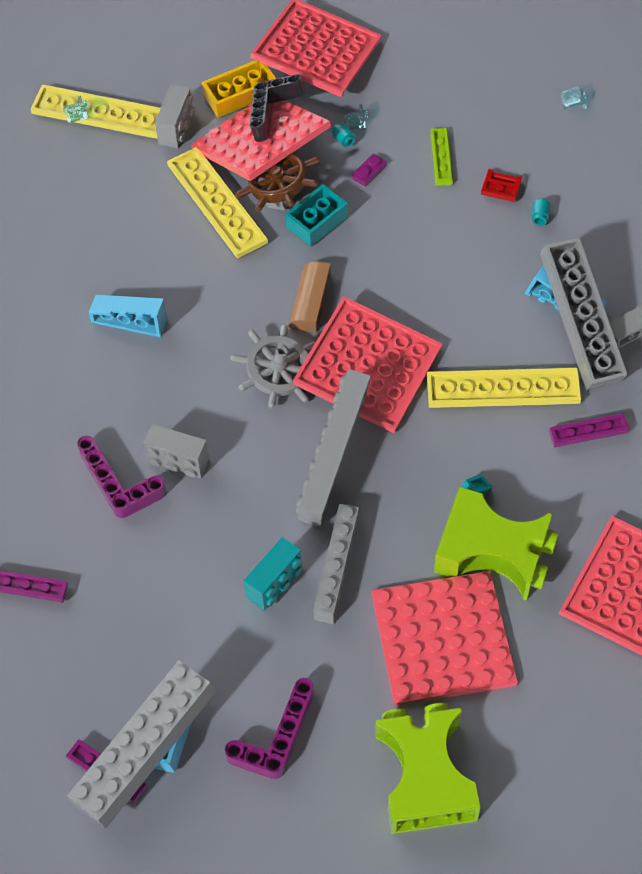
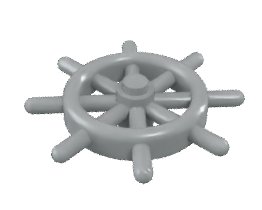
(276, 365)

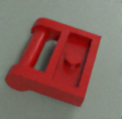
(501, 186)

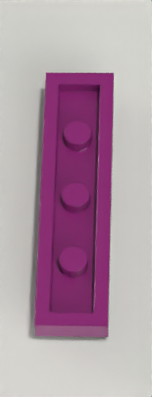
(589, 430)
(33, 586)
(85, 756)

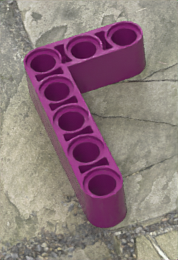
(110, 482)
(281, 737)

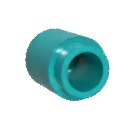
(343, 134)
(540, 211)

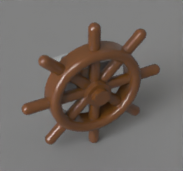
(282, 183)

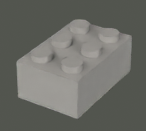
(174, 116)
(176, 451)

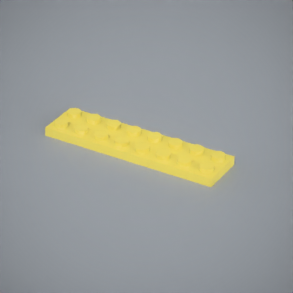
(102, 111)
(217, 202)
(503, 387)

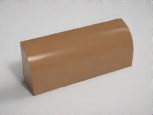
(310, 296)

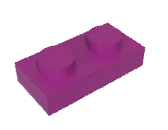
(369, 170)

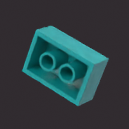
(316, 215)
(273, 574)

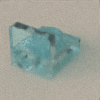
(574, 97)
(76, 111)
(356, 119)

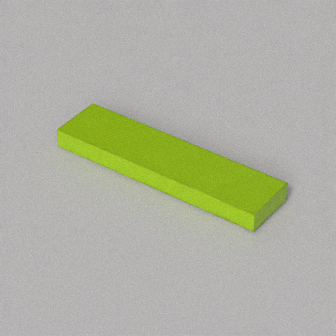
(441, 156)

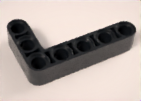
(265, 95)

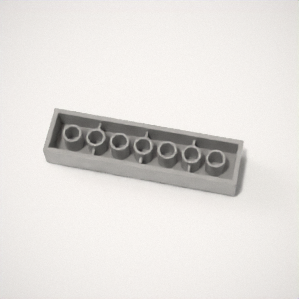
(583, 313)
(332, 448)
(141, 744)

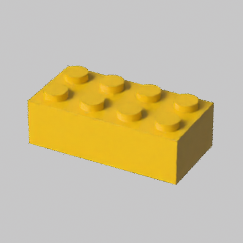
(235, 87)

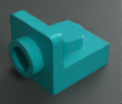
(478, 484)

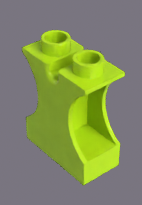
(485, 541)
(431, 787)

